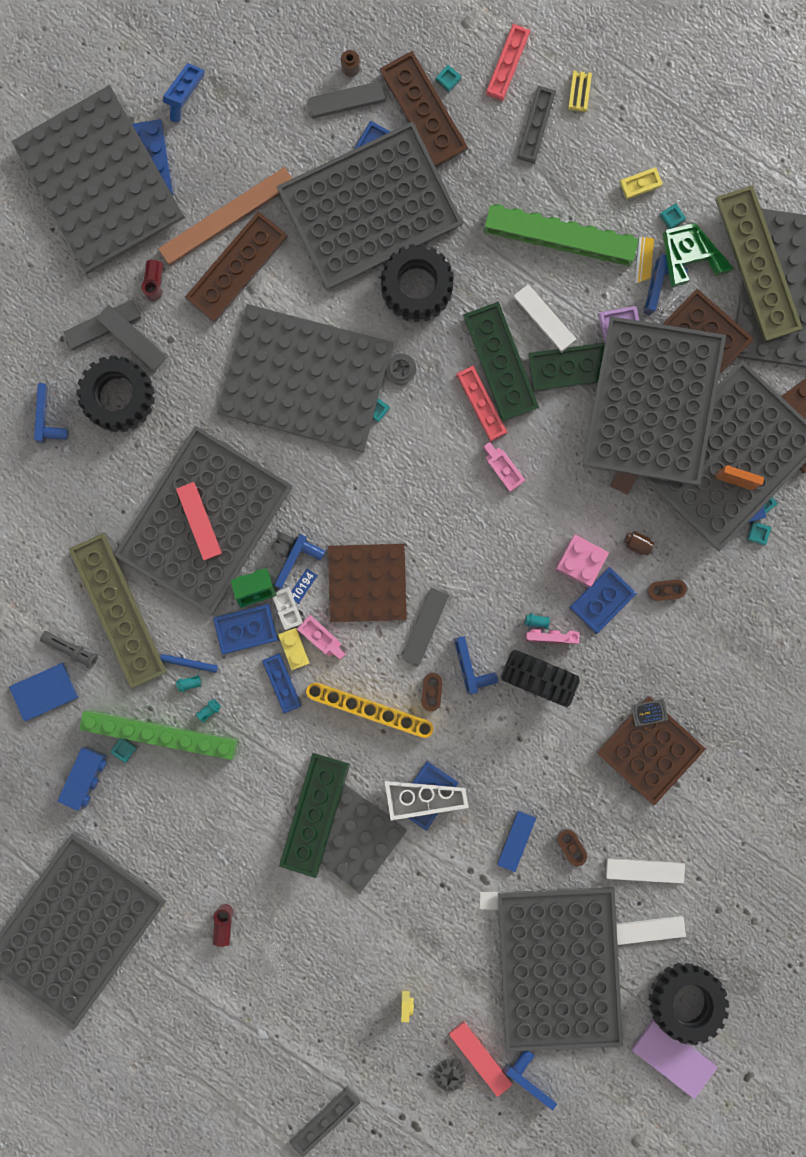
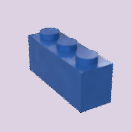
(82, 778)

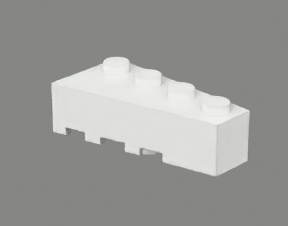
(414, 800)

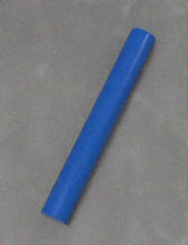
(189, 663)

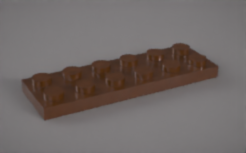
(423, 107)
(236, 266)

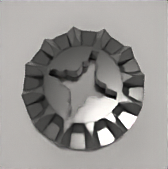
(405, 361)
(445, 1068)

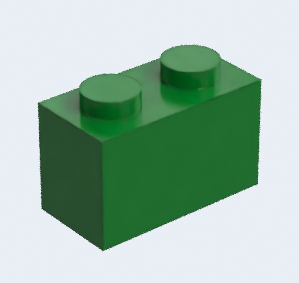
(253, 587)

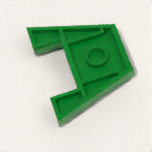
(688, 246)

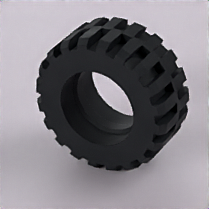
(423, 259)
(98, 376)
(540, 678)
(714, 1003)

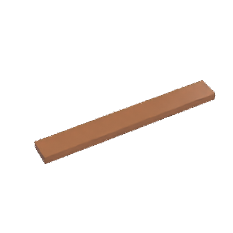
(224, 217)

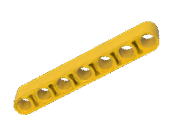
(360, 709)

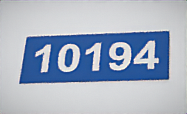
(303, 585)

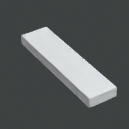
(545, 318)
(645, 870)
(650, 930)

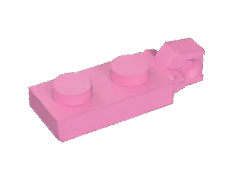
(503, 467)
(321, 637)
(553, 637)

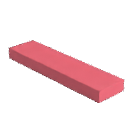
(508, 62)
(481, 403)
(199, 521)
(480, 1058)

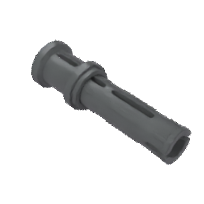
(76, 653)

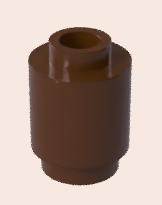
(350, 63)
(638, 543)

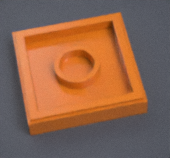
(739, 477)

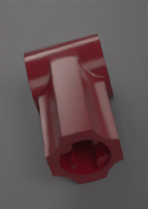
(152, 278)
(222, 926)

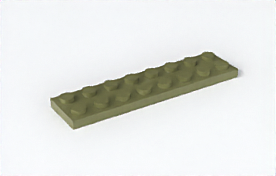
(758, 263)
(117, 610)

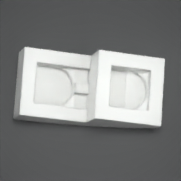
(287, 608)

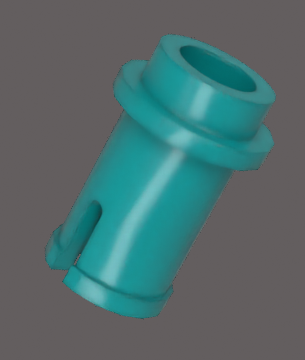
(536, 621)
(188, 683)
(206, 712)

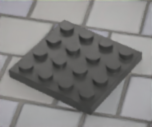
(359, 839)

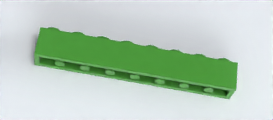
(561, 235)
(159, 734)

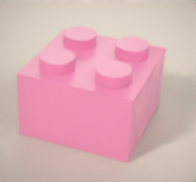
(581, 561)

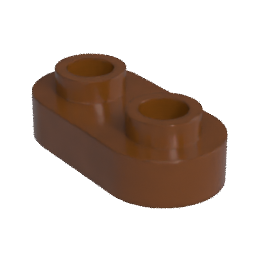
(666, 590)
(431, 692)
(571, 847)

